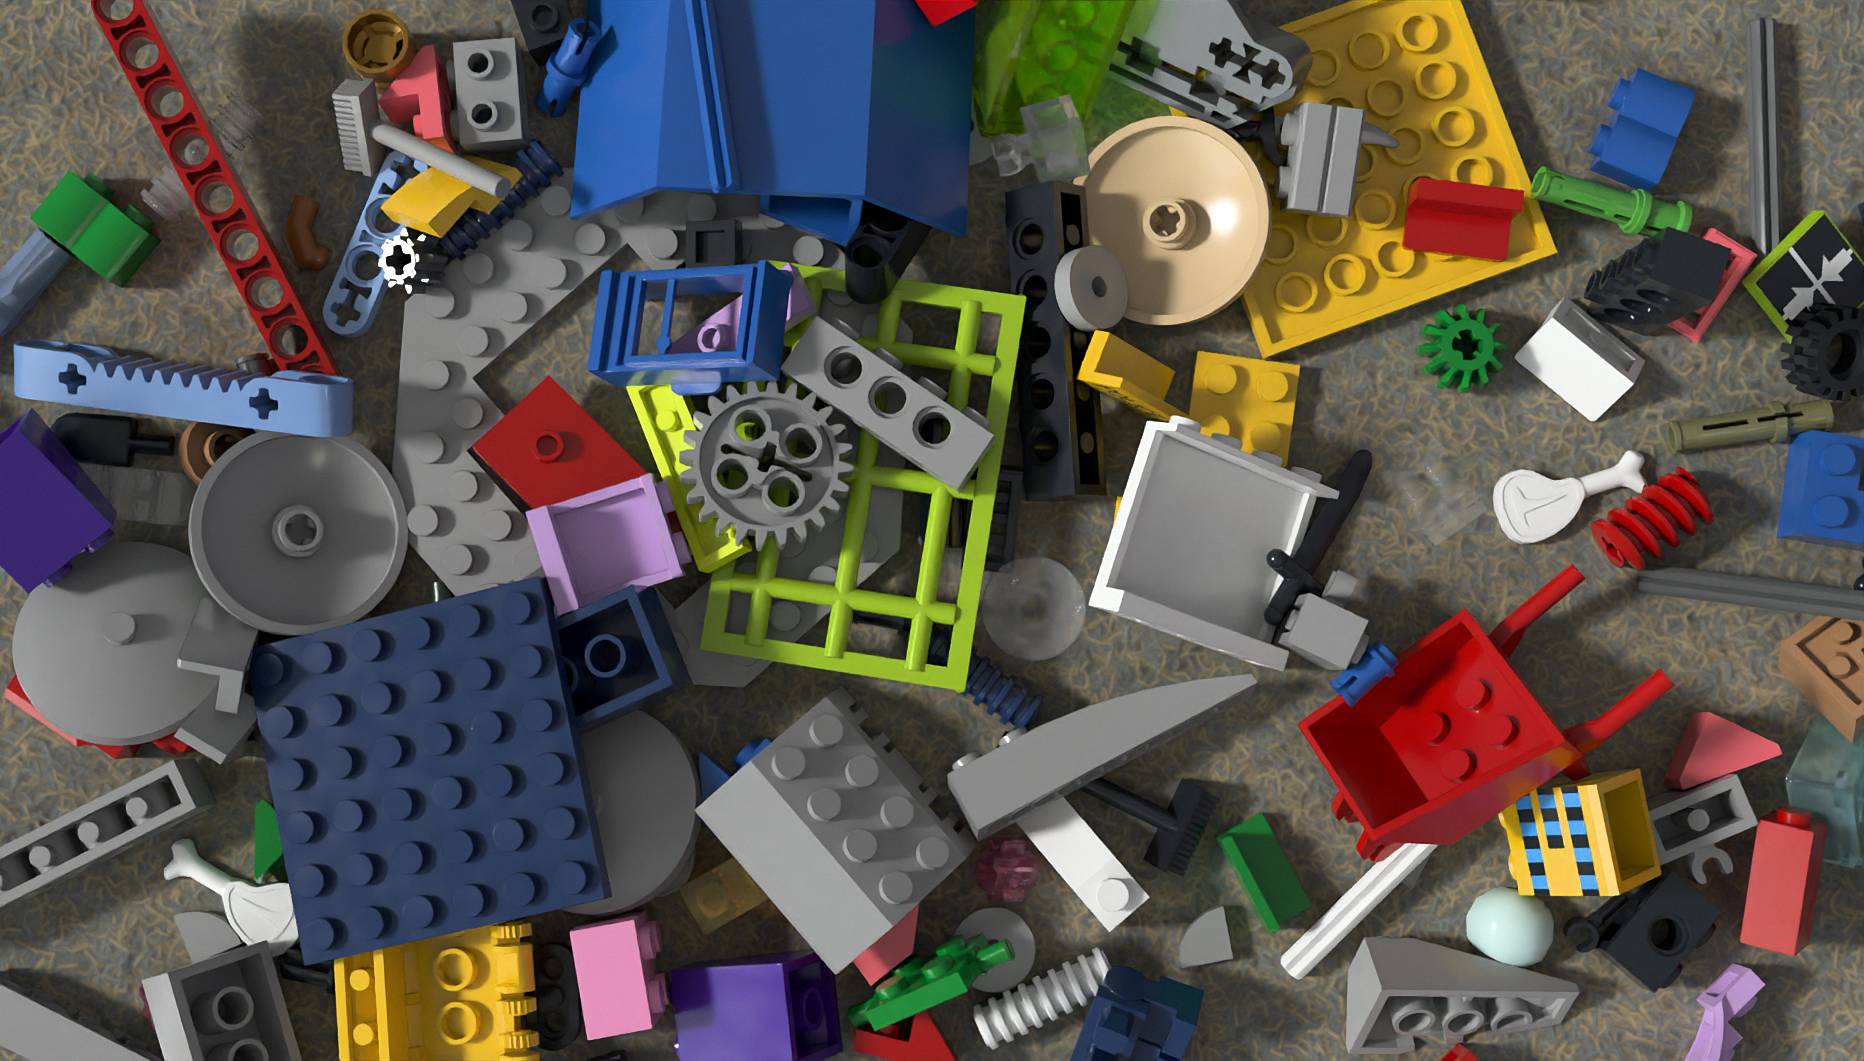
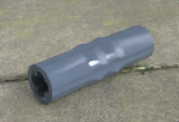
(28, 276)

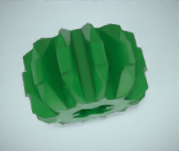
(1451, 363)

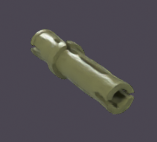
(1770, 423)

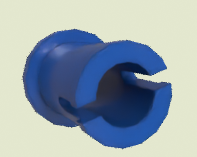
(1363, 676)

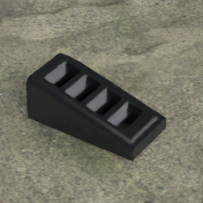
(1014, 476)

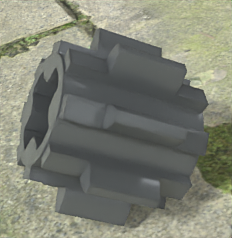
(413, 261)

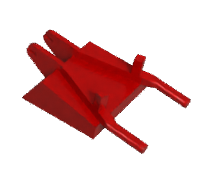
(1456, 733)

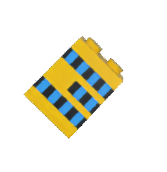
(1582, 836)

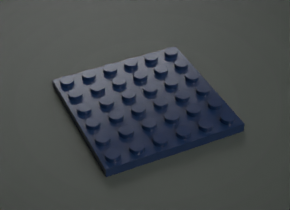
(427, 772)

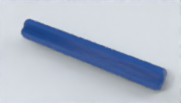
(713, 96)

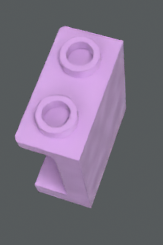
(608, 542)

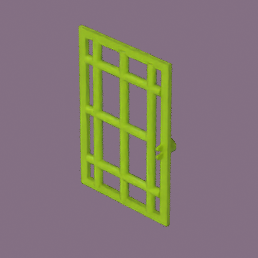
(844, 595)

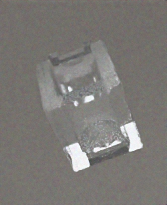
(1050, 142)

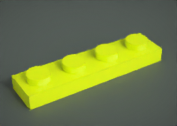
(664, 420)

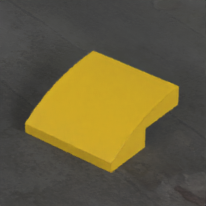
(438, 200)

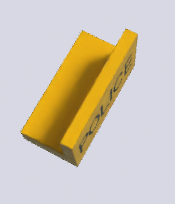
(1128, 376)

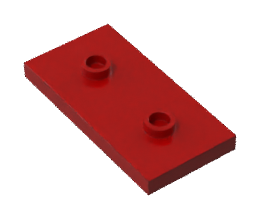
(556, 450)

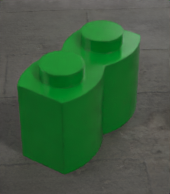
(96, 228)

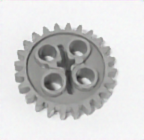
(749, 507)

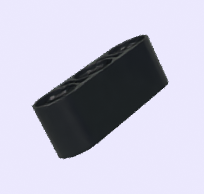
(880, 253)

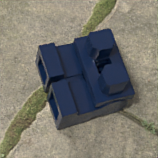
(1138, 1019)

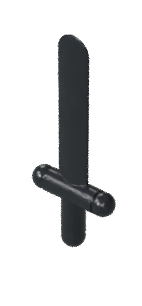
(1300, 569)

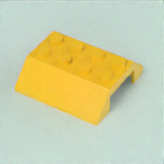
(439, 998)

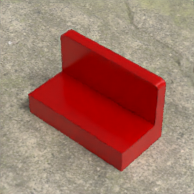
(1460, 219)

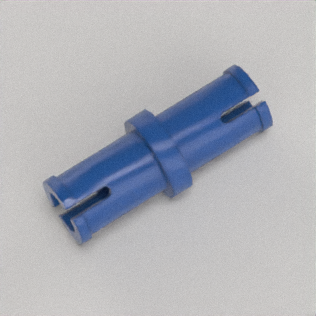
(567, 67)

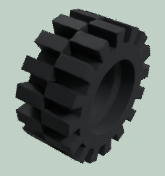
(1809, 350)

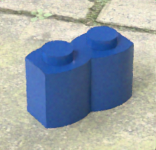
(1641, 129)

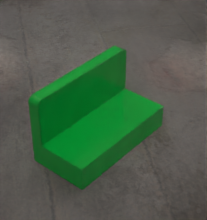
(1263, 872)

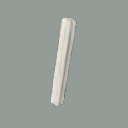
(1352, 908)

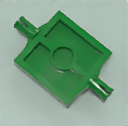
(930, 981)

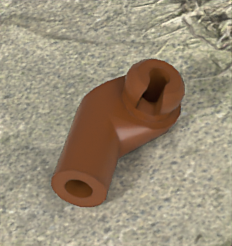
(298, 235)

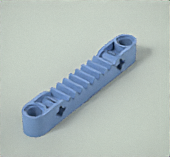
(102, 379)

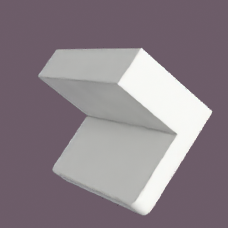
(1580, 360)

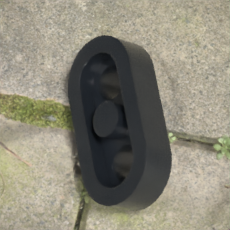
(555, 995)

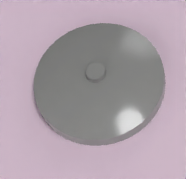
(297, 532)
(107, 644)
(643, 807)

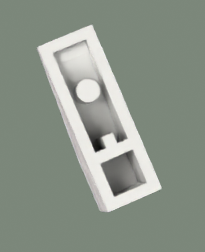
(1084, 862)

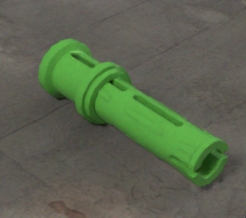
(1631, 211)

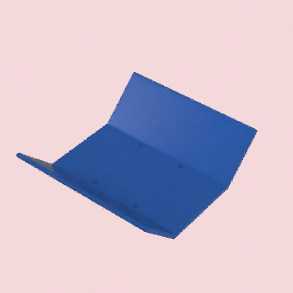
(818, 99)

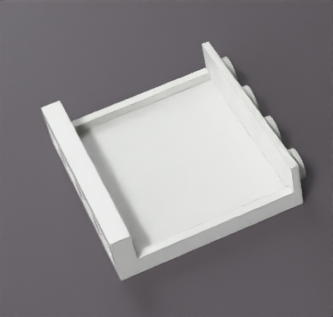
(1198, 539)

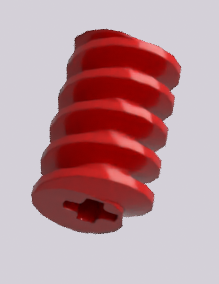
(1653, 518)

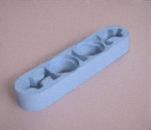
(365, 241)

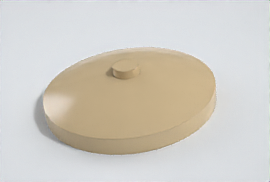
(1179, 215)

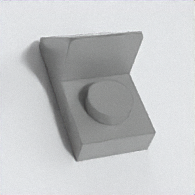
(220, 733)

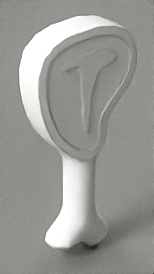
(1538, 507)
(251, 909)

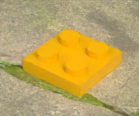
(1245, 400)

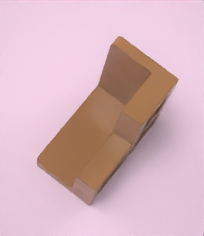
(1828, 669)

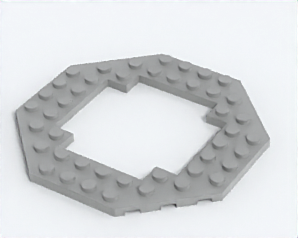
(500, 295)

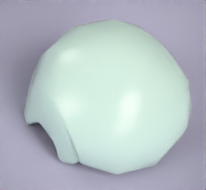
(1510, 927)

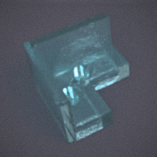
(1830, 784)

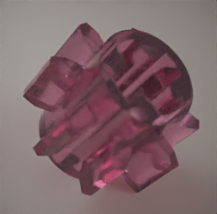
(1007, 870)

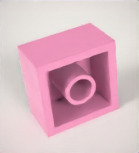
(619, 974)

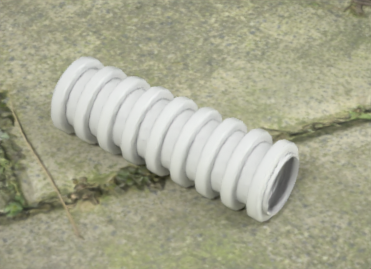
(1041, 999)

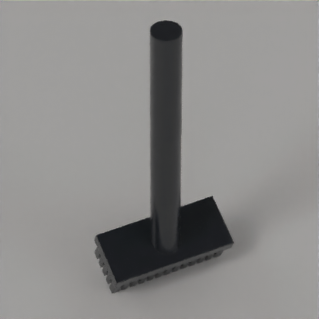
(1177, 825)

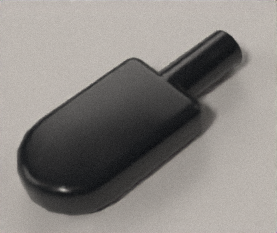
(108, 439)

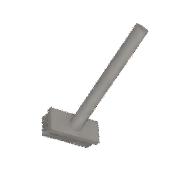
(365, 137)

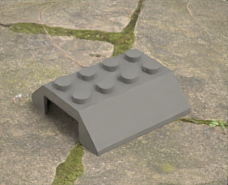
(836, 830)

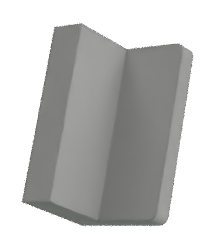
(220, 647)

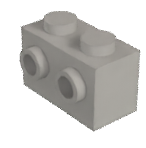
(489, 96)

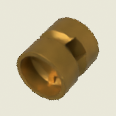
(379, 46)

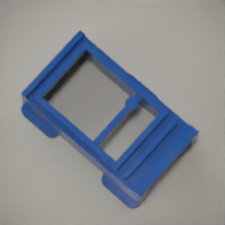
(759, 336)

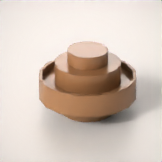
(204, 444)

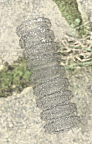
(233, 126)

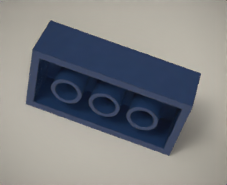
(620, 656)

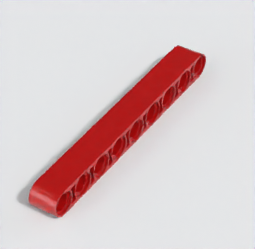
(200, 180)

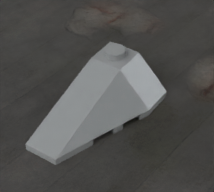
(1424, 989)

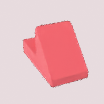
(423, 97)

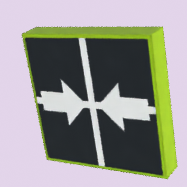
(1807, 269)

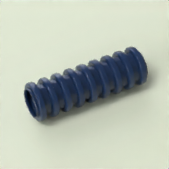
(537, 168)
(989, 684)

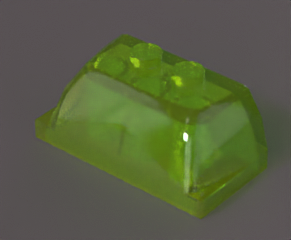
(1042, 53)

